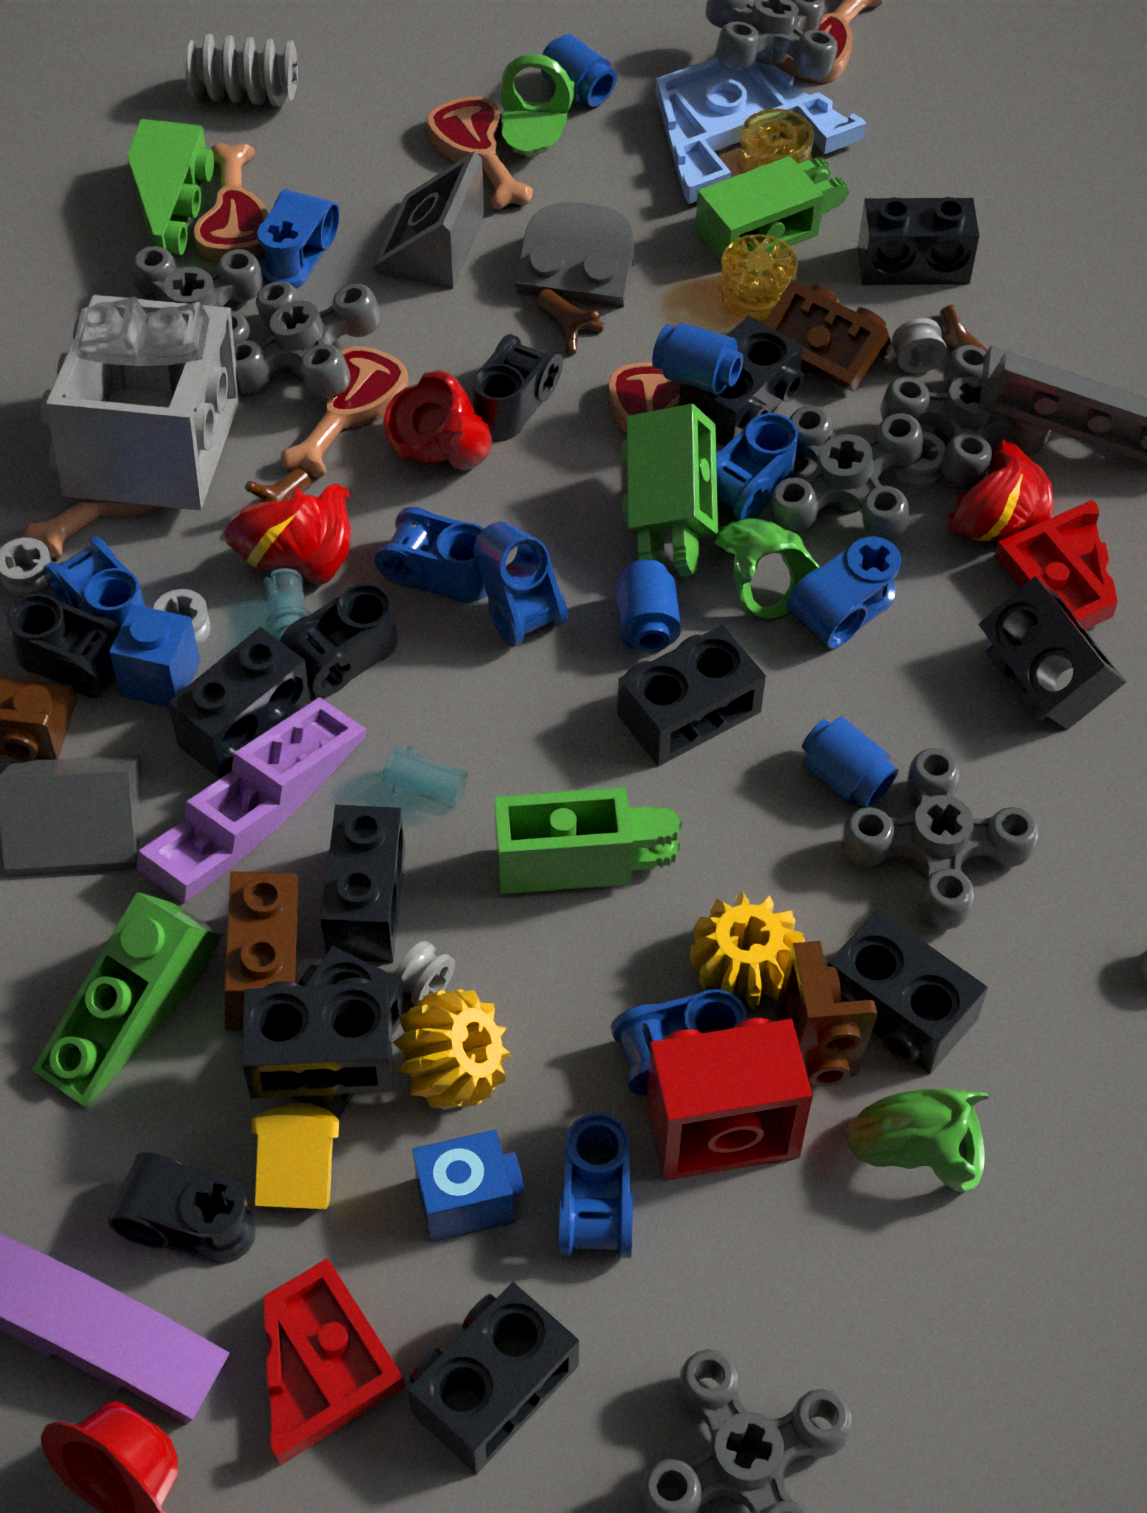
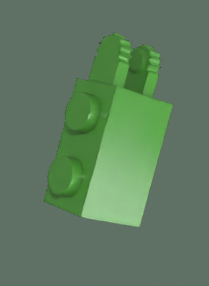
(769, 200)
(671, 483)
(579, 839)

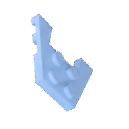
(707, 111)

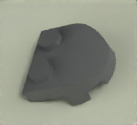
(577, 253)

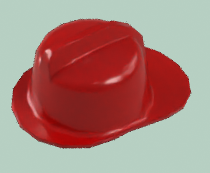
(113, 1460)

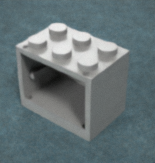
(143, 428)

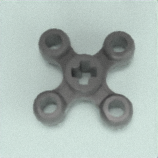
(771, 32)
(236, 279)
(305, 338)
(960, 419)
(848, 473)
(940, 838)
(733, 1429)

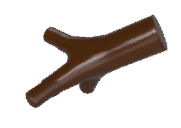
(568, 317)
(955, 333)
(282, 489)

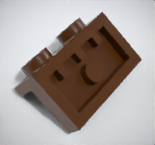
(834, 338)
(34, 718)
(259, 936)
(827, 1030)

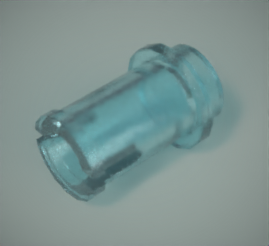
(284, 600)
(424, 777)

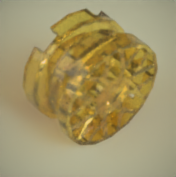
(773, 136)
(757, 278)

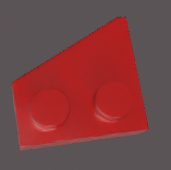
(1068, 559)
(320, 1361)

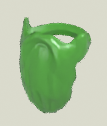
(533, 125)
(752, 540)
(921, 1131)

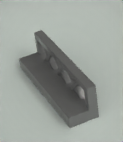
(1064, 403)

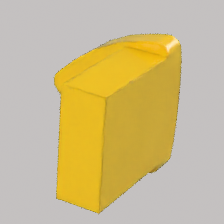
(294, 1156)

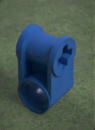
(296, 236)
(755, 464)
(436, 553)
(95, 582)
(847, 590)
(524, 591)
(693, 1012)
(595, 1198)

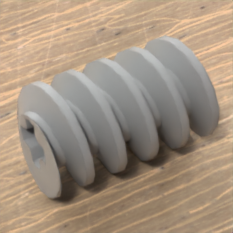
(241, 71)

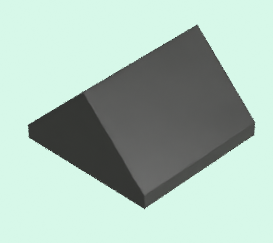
(436, 226)
(70, 815)

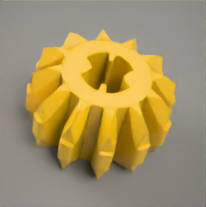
(723, 943)
(452, 1049)

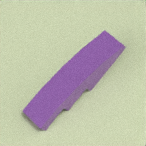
(252, 801)
(104, 1332)

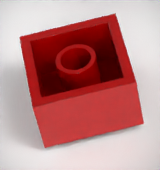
(727, 1098)

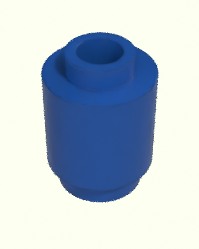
(586, 67)
(697, 357)
(647, 606)
(848, 762)

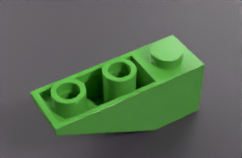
(167, 174)
(126, 995)

